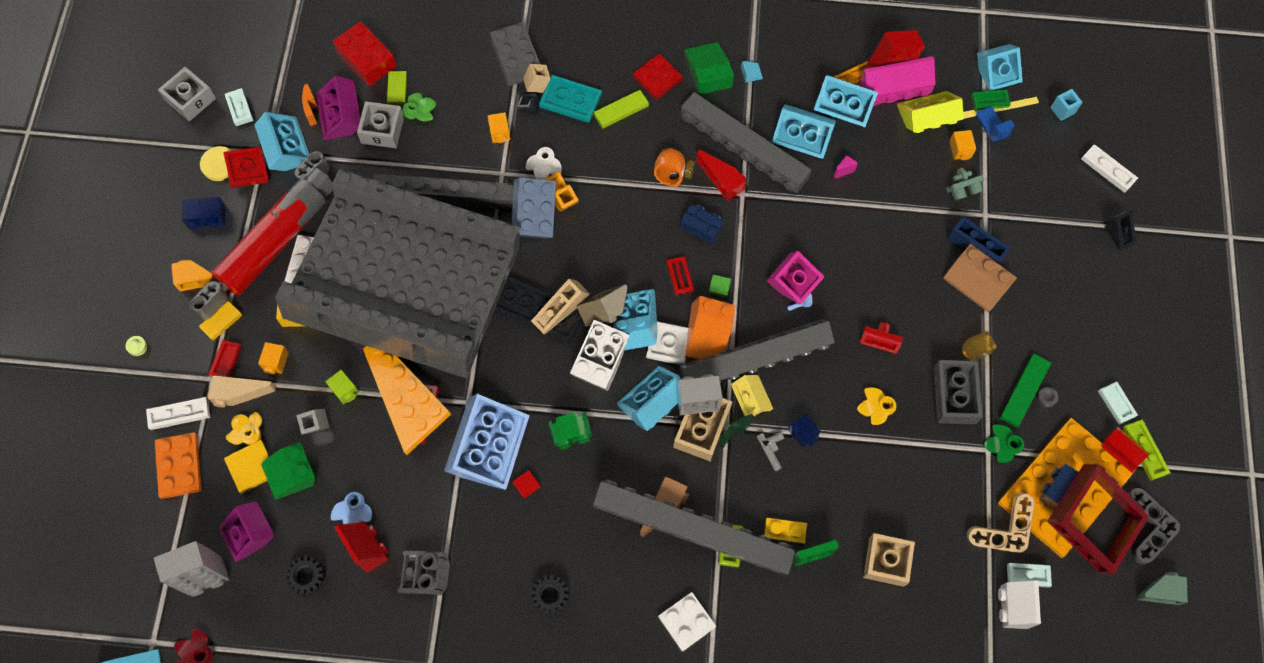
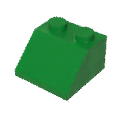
(288, 471)

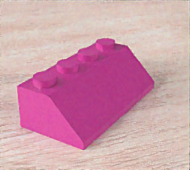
(900, 80)

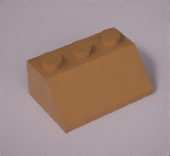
(979, 278)

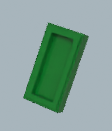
(994, 99)

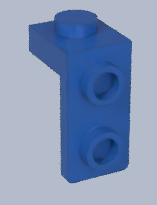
(993, 126)

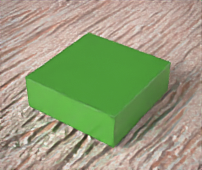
(719, 286)

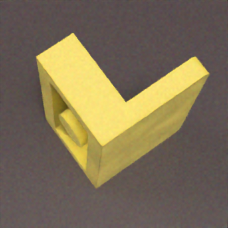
(751, 395)

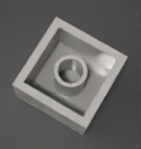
(187, 94)
(380, 124)
(699, 394)

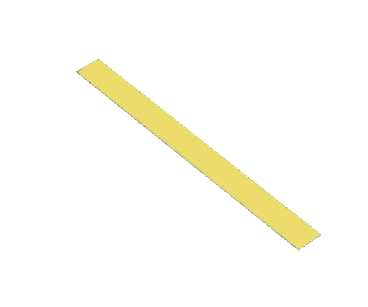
(1015, 104)

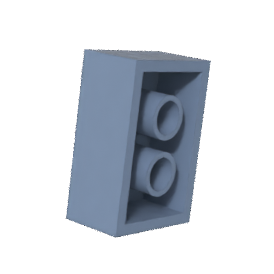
(534, 207)

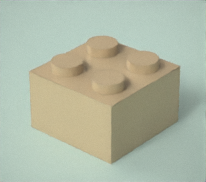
(889, 560)

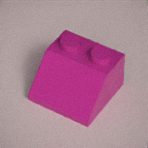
(795, 277)

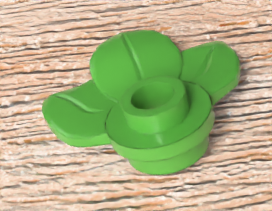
(419, 107)

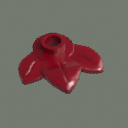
(192, 649)

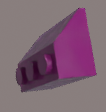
(338, 108)

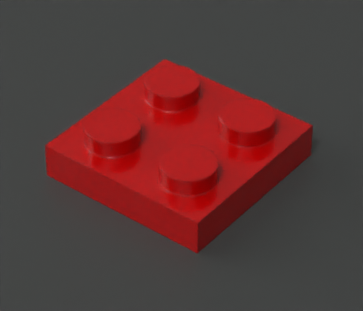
(657, 76)
(245, 167)

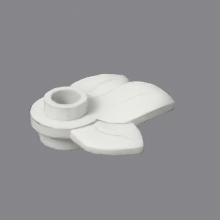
(541, 166)

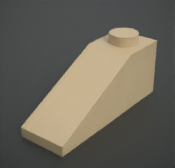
(560, 305)
(234, 391)

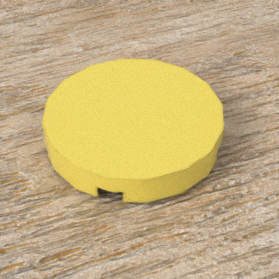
(213, 164)

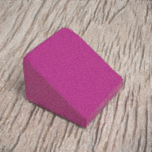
(846, 167)

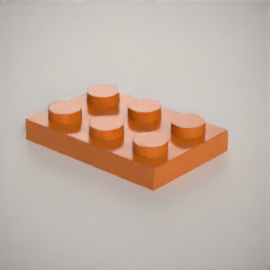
(178, 465)

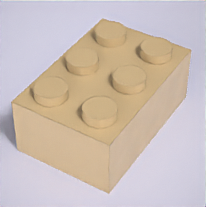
(701, 431)

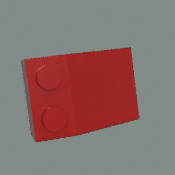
(896, 48)
(362, 545)

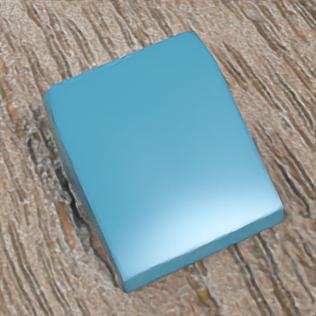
(751, 71)

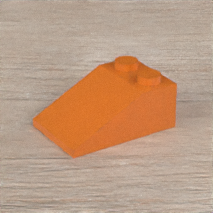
(708, 327)

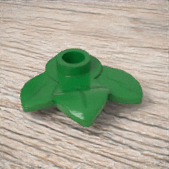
(1001, 443)

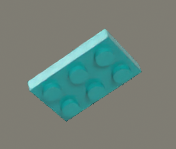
(570, 99)

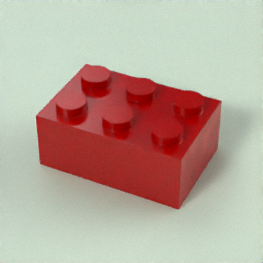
(364, 53)

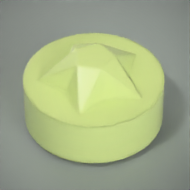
(136, 346)

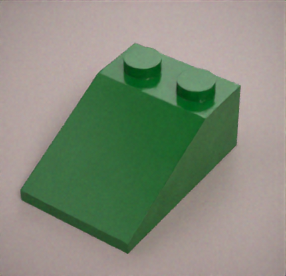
(709, 68)

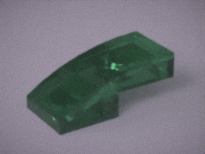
(738, 427)

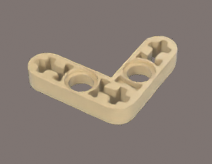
(1014, 532)

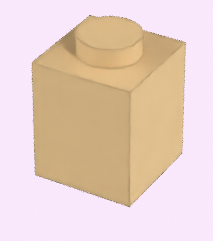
(536, 78)

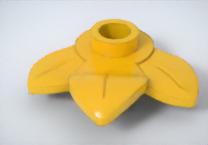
(874, 407)
(243, 428)

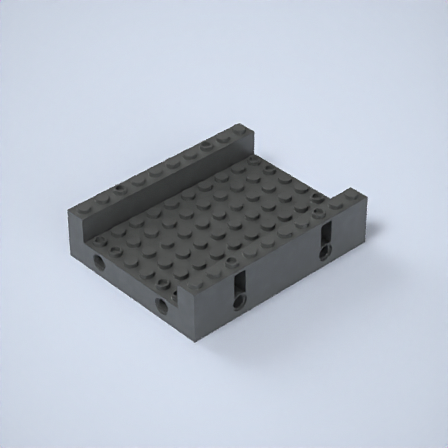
(402, 274)

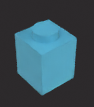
(1066, 104)

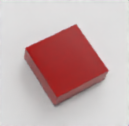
(526, 484)

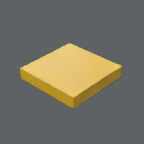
(246, 466)

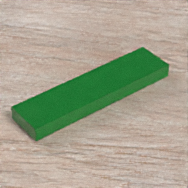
(1025, 390)

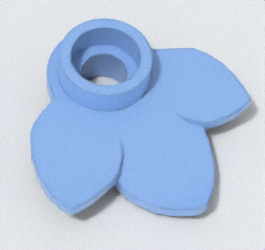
(349, 513)

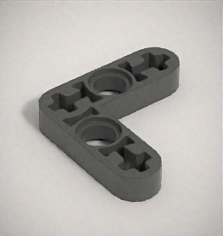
(1159, 524)

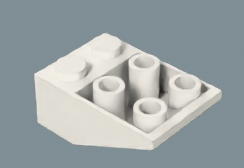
(600, 355)

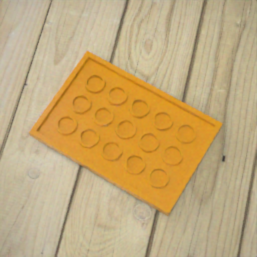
(1074, 447)

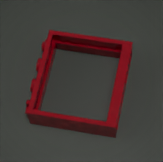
(1070, 501)

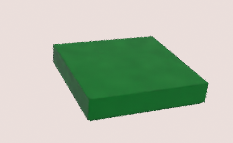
(815, 553)

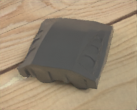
(424, 573)

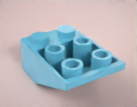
(639, 319)

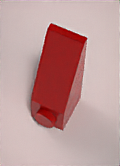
(723, 176)

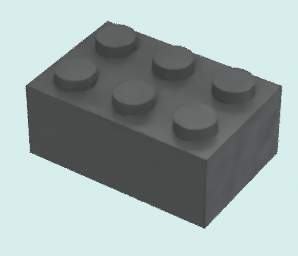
(514, 52)
(957, 392)

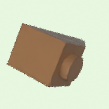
(672, 492)

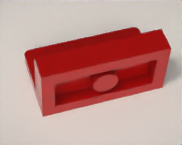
(1125, 449)

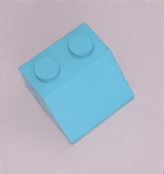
(1000, 66)

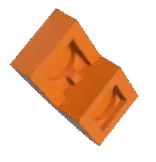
(309, 104)

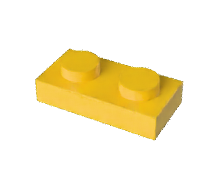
(785, 531)

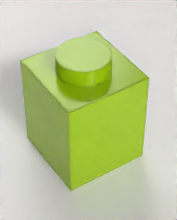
(342, 387)

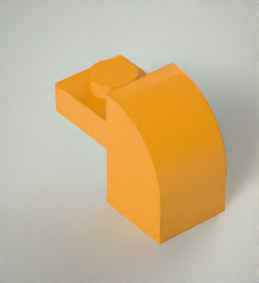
(564, 194)

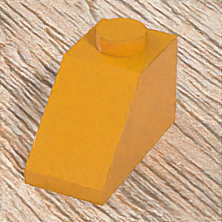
(190, 275)

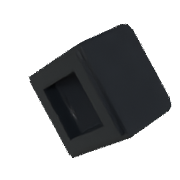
(529, 103)

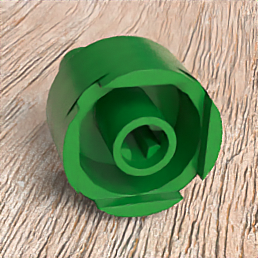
(570, 429)

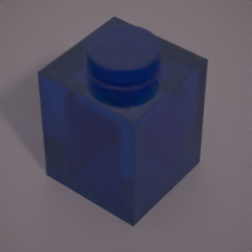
(805, 431)

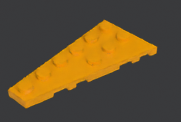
(409, 403)

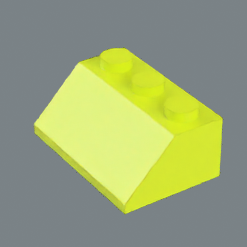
(931, 111)

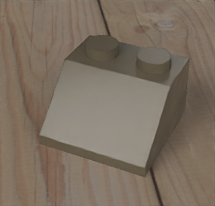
(603, 306)

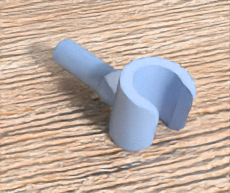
(806, 303)

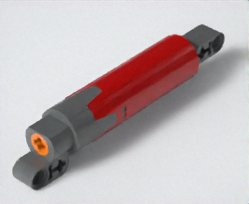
(267, 236)

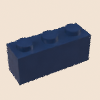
(969, 233)

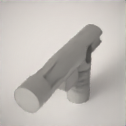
(771, 448)

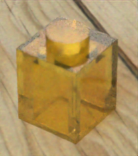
(979, 346)

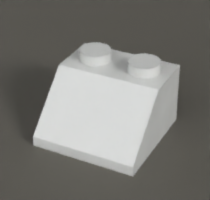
(1019, 604)

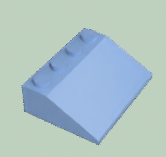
(487, 442)

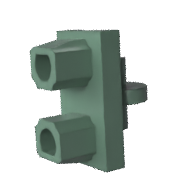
(958, 189)

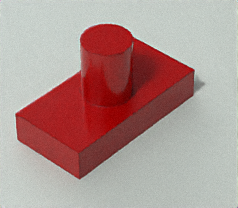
(881, 338)

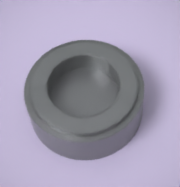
(1047, 397)

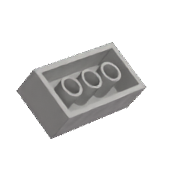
(191, 569)

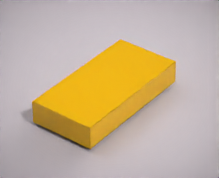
(220, 321)

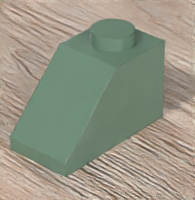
(1166, 590)

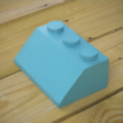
(845, 101)
(803, 131)
(281, 141)
(651, 398)

